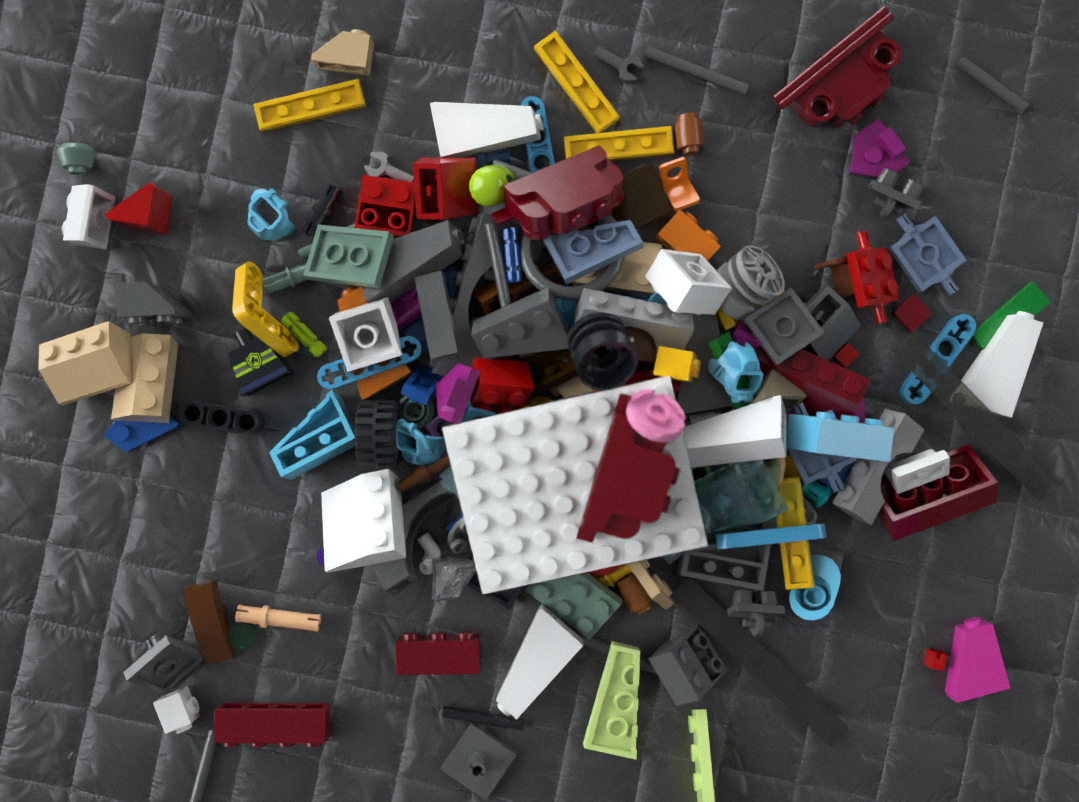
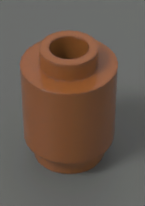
(689, 134)
(634, 594)

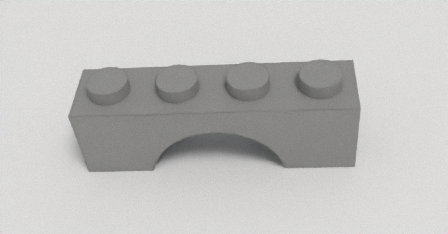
(663, 324)
(862, 489)

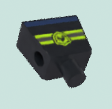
(256, 364)

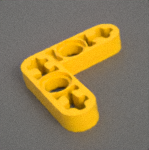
(249, 311)

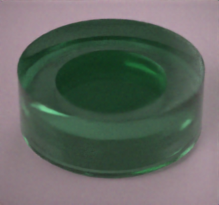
(242, 635)

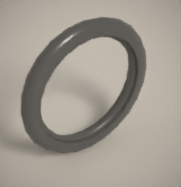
(559, 291)

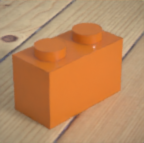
(686, 236)

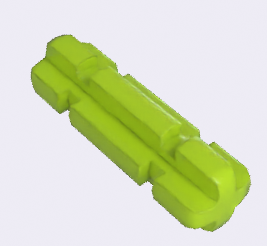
(304, 334)

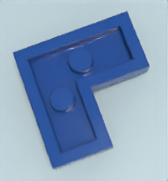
(421, 385)

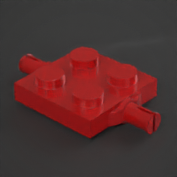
(872, 277)

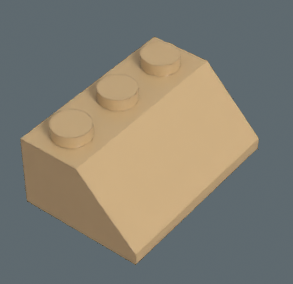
(631, 278)
(86, 362)
(152, 380)

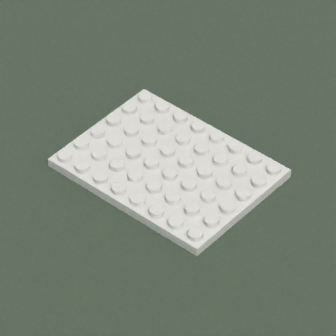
(528, 483)

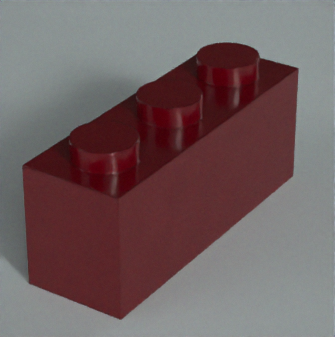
(438, 653)

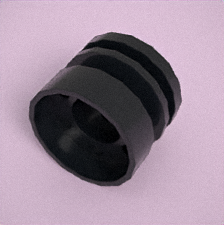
(602, 351)

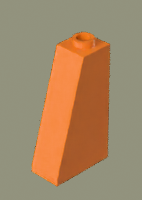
(375, 384)

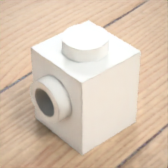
(177, 710)

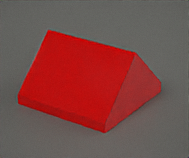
(144, 210)

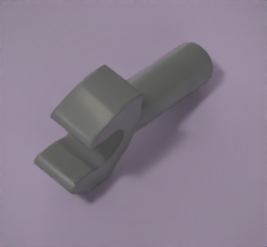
(620, 64)

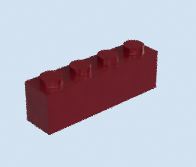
(272, 723)

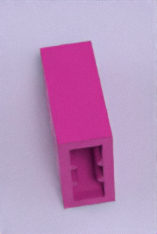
(975, 662)

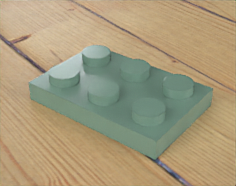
(348, 256)
(577, 600)

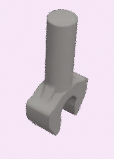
(387, 169)

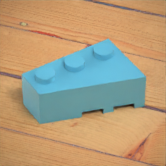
(840, 437)
(317, 439)

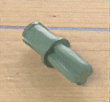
(284, 279)

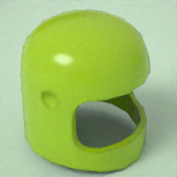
(488, 185)

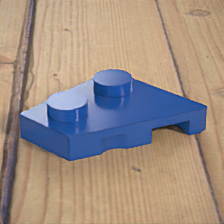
(132, 434)

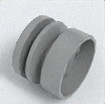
(753, 281)

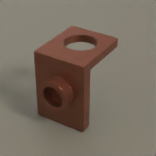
(840, 275)

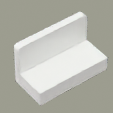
(918, 470)

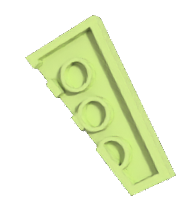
(615, 709)
(701, 756)

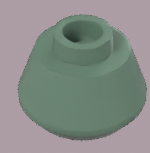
(76, 157)
(410, 409)

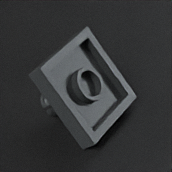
(783, 326)
(163, 663)
(478, 760)

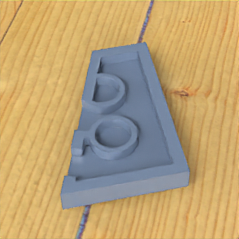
(592, 249)

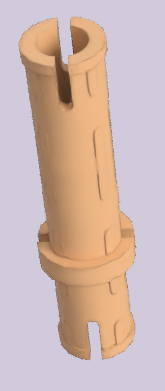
(278, 618)

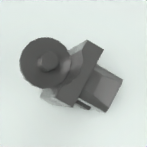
(908, 195)
(757, 614)

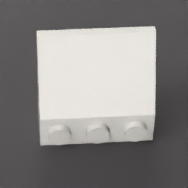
(363, 522)

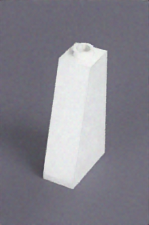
(476, 128)
(1003, 365)
(739, 435)
(540, 658)

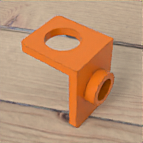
(678, 188)

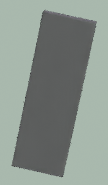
(437, 315)

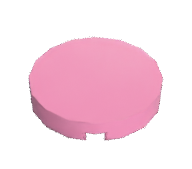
(655, 416)

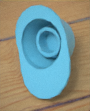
(817, 601)

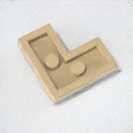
(655, 587)

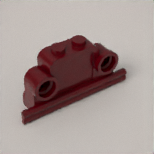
(845, 77)
(563, 195)
(628, 482)

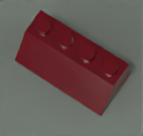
(823, 382)
(961, 492)

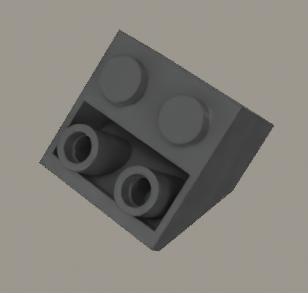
(148, 303)
(834, 318)
(688, 665)

